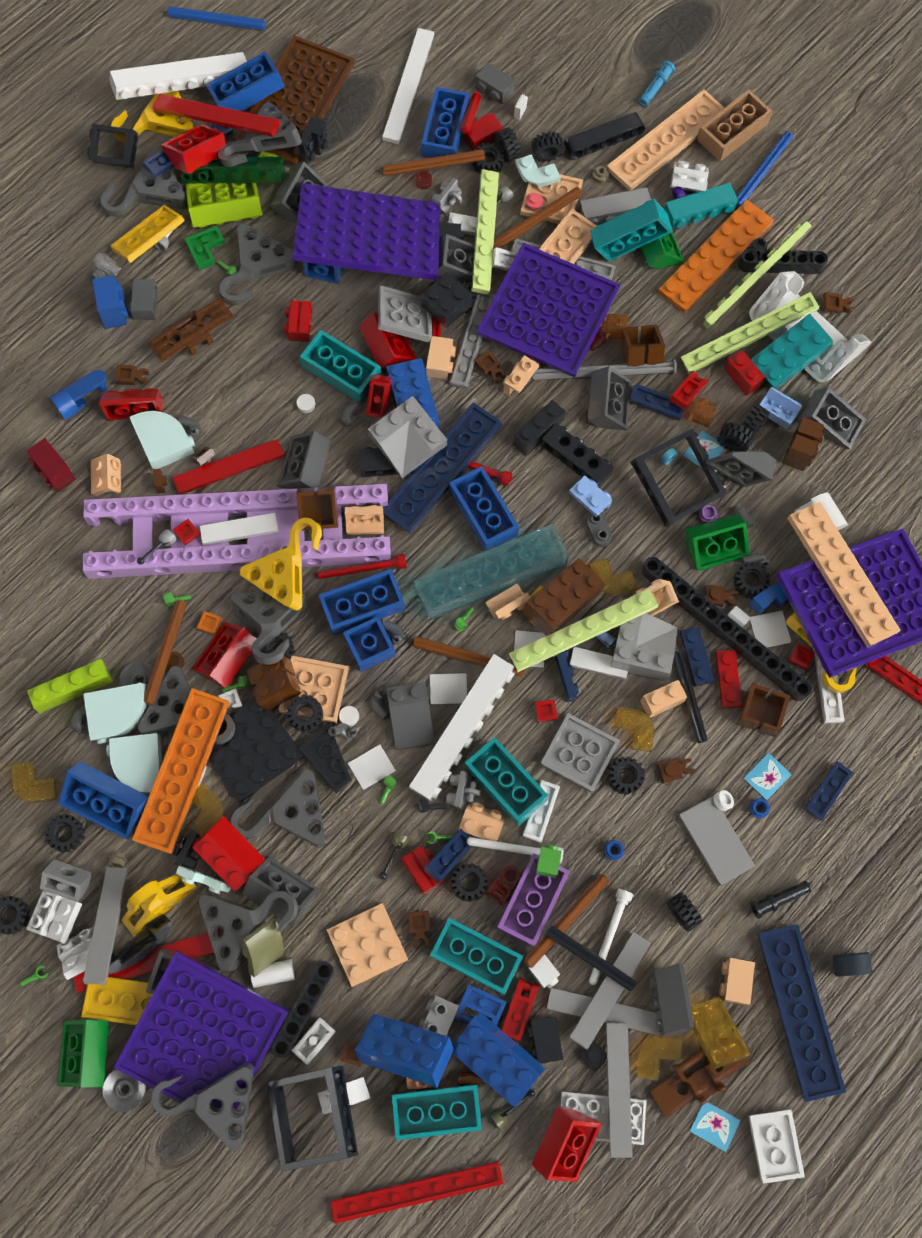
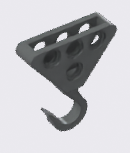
(282, 139)
(159, 193)
(252, 250)
(265, 623)
(177, 699)
(291, 799)
(227, 918)
(216, 1118)

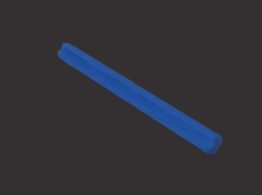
(217, 18)
(763, 168)

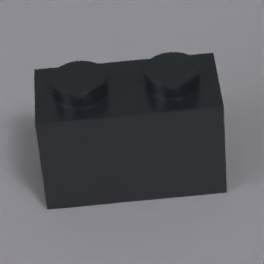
(545, 1039)

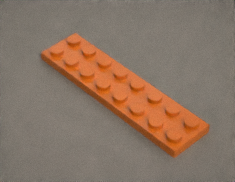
(715, 256)
(181, 771)

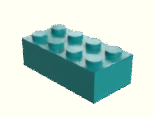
(631, 230)
(792, 351)
(339, 366)
(506, 781)
(476, 956)
(436, 1112)

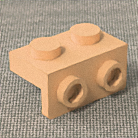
(520, 375)
(105, 475)
(364, 520)
(663, 594)
(507, 601)
(482, 822)

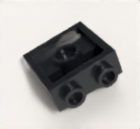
(313, 140)

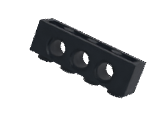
(579, 465)

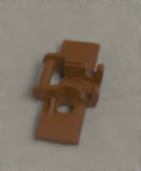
(191, 334)
(700, 1084)

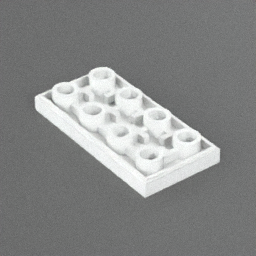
(597, 1108)

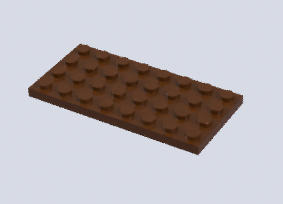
(311, 83)

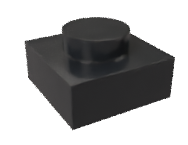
(593, 1056)

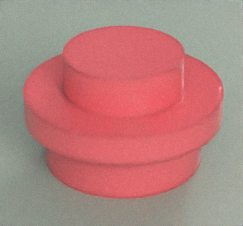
(534, 201)

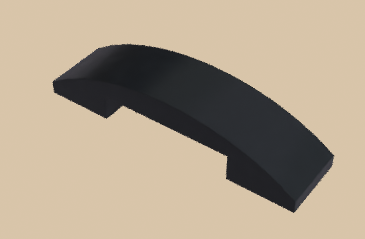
(142, 947)

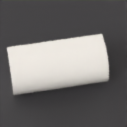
(275, 973)
(313, 1041)

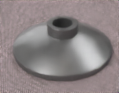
(114, 1095)

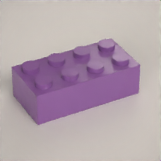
(531, 904)

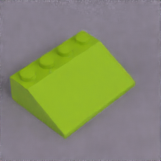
(222, 202)

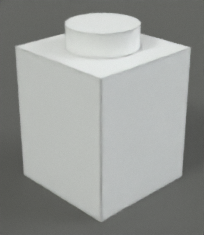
(544, 973)

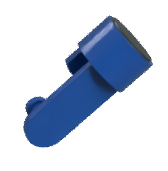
(70, 400)

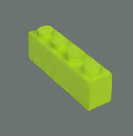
(69, 686)

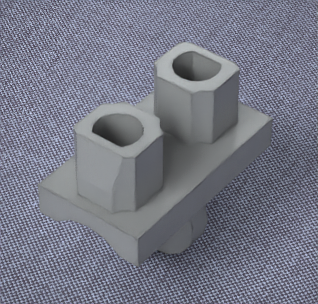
(449, 196)
(465, 791)

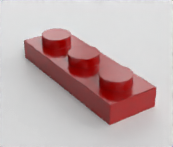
(728, 679)

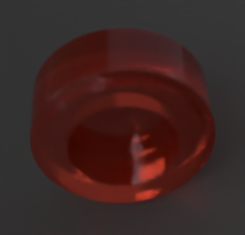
(423, 180)

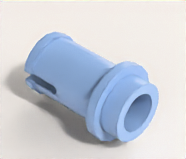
(606, 638)

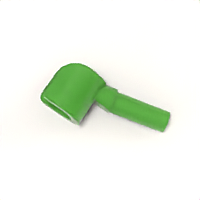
(231, 269)
(170, 601)
(460, 623)
(243, 683)
(390, 782)
(434, 837)
(35, 976)

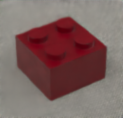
(50, 465)

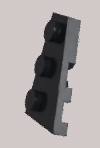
(326, 758)

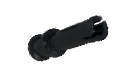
(772, 902)

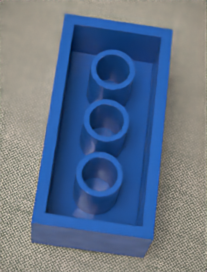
(246, 84)
(443, 124)
(411, 380)
(483, 508)
(361, 602)
(103, 800)
(404, 1050)
(497, 1059)

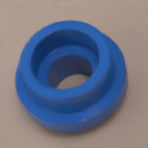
(765, 808)
(620, 850)

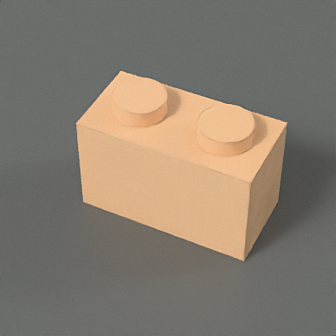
(439, 358)
(663, 699)
(737, 981)

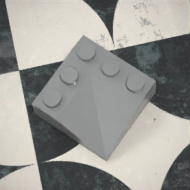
(407, 436)
(645, 647)

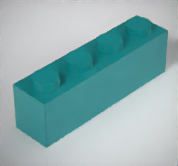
(701, 205)

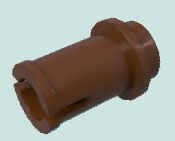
(469, 1078)

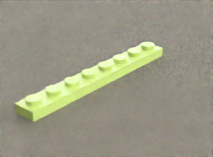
(485, 232)
(761, 269)
(750, 332)
(583, 630)

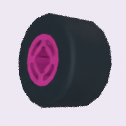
(852, 964)

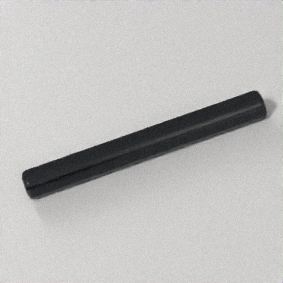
(691, 702)
(591, 958)

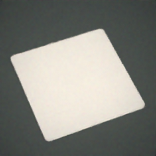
(770, 629)

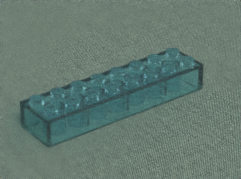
(490, 572)

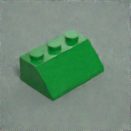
(662, 252)
(718, 542)
(83, 1053)

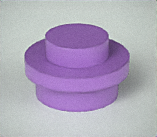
(708, 514)

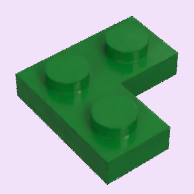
(202, 243)

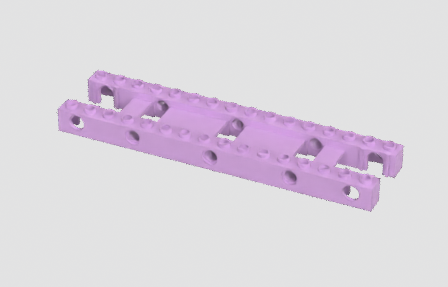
(216, 508)

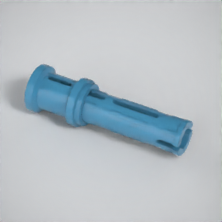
(660, 79)

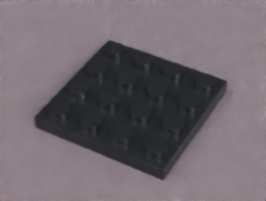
(255, 752)

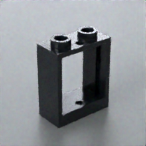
(129, 150)

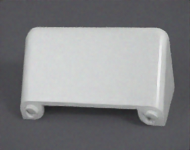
(786, 289)

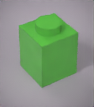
(548, 861)

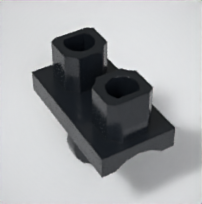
(184, 858)

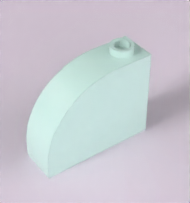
(162, 438)
(114, 711)
(136, 760)

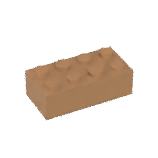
(734, 125)

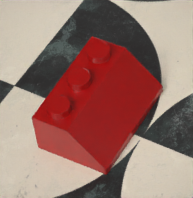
(194, 148)
(385, 346)
(125, 404)
(225, 654)
(228, 853)
(566, 1145)

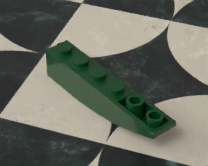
(254, 171)

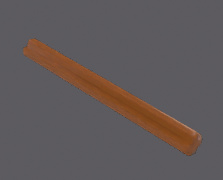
(435, 162)
(537, 217)
(164, 652)
(456, 653)
(567, 919)

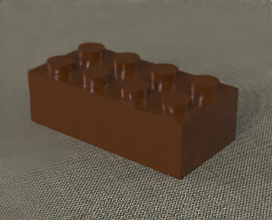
(563, 597)

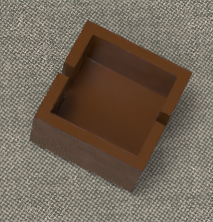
(649, 350)
(804, 444)
(318, 506)
(272, 684)
(763, 712)

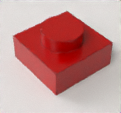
(186, 532)
(801, 656)
(546, 711)

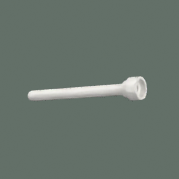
(507, 846)
(623, 898)

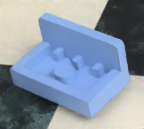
(781, 407)
(591, 496)

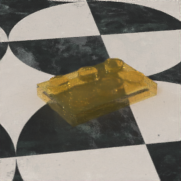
(718, 1033)

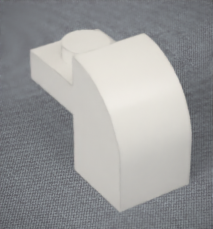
(356, 1091)

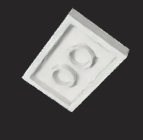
(776, 1146)

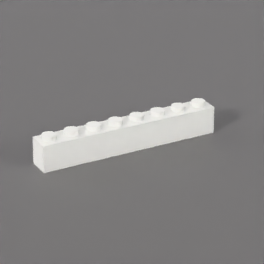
(172, 75)
(461, 728)

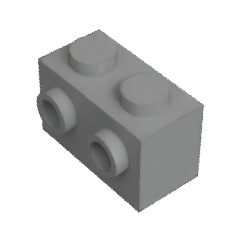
(440, 1016)

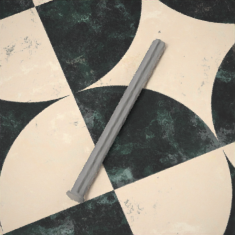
(586, 371)

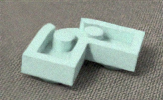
(534, 175)
(190, 875)

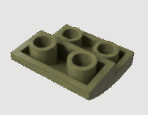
(263, 946)

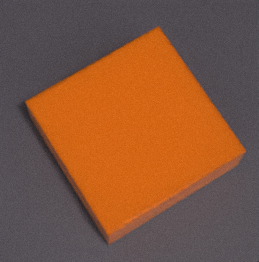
(209, 623)

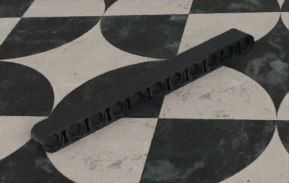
(735, 631)

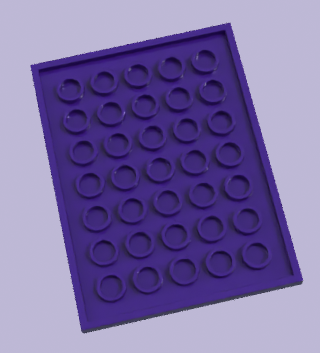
(367, 232)
(897, 578)

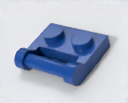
(480, 1002)

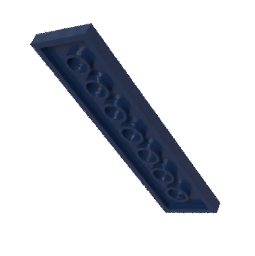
(433, 476)
(801, 1013)

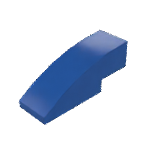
(769, 596)

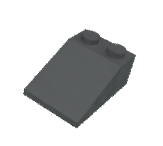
(456, 258)
(839, 419)
(745, 467)
(410, 716)

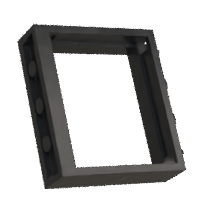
(655, 493)
(340, 1111)

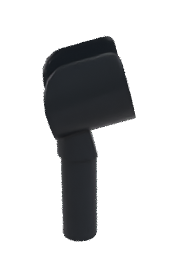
(423, 806)

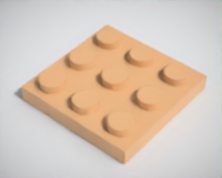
(550, 194)
(321, 681)
(367, 945)

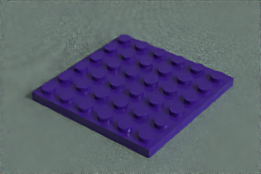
(548, 309)
(199, 1029)

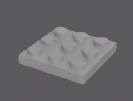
(403, 314)
(580, 752)

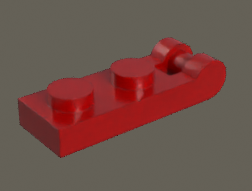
(688, 390)
(519, 1010)

